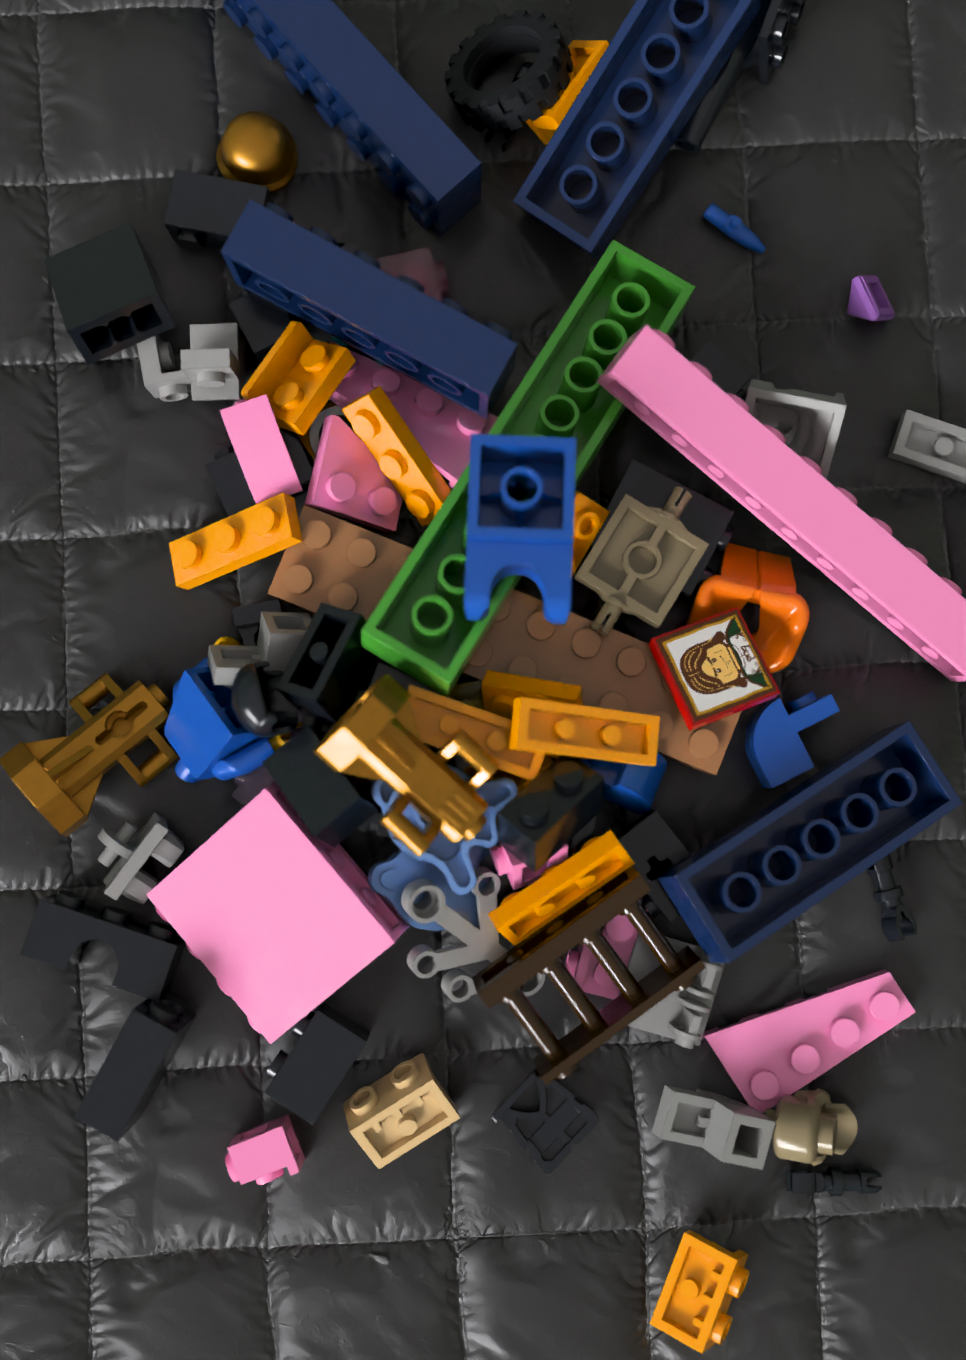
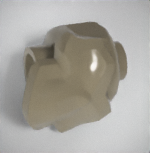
(811, 1127)

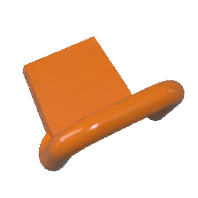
(760, 580)

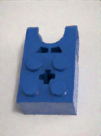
(520, 536)

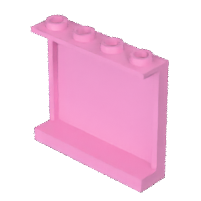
(276, 913)

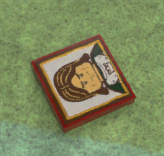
(713, 668)

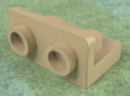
(399, 1111)

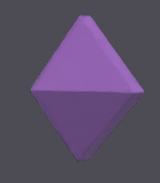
(869, 299)

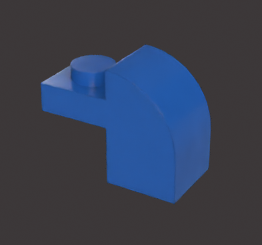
(773, 738)
(629, 784)

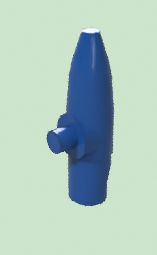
(733, 227)

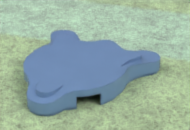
(452, 857)
(394, 874)

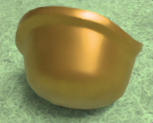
(258, 151)

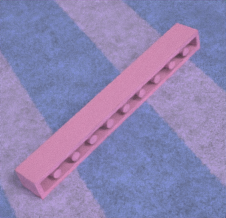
(791, 497)

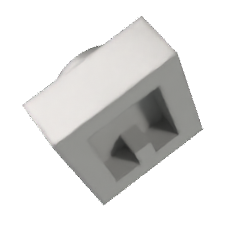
(156, 362)

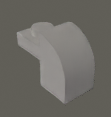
(215, 361)
(276, 643)
(715, 1123)

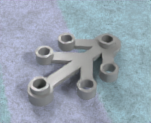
(479, 941)

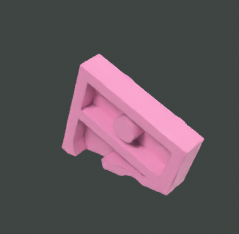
(349, 480)

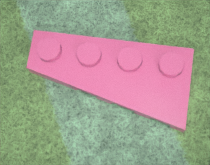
(435, 421)
(798, 1042)

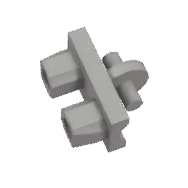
(126, 875)

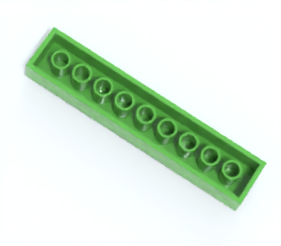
(422, 614)

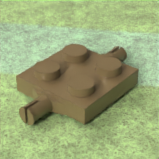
(641, 561)

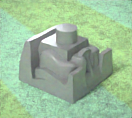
(804, 418)

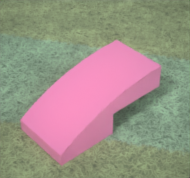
(261, 449)

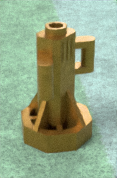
(382, 743)
(66, 772)

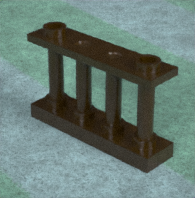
(544, 953)

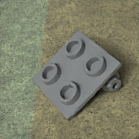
(681, 1013)

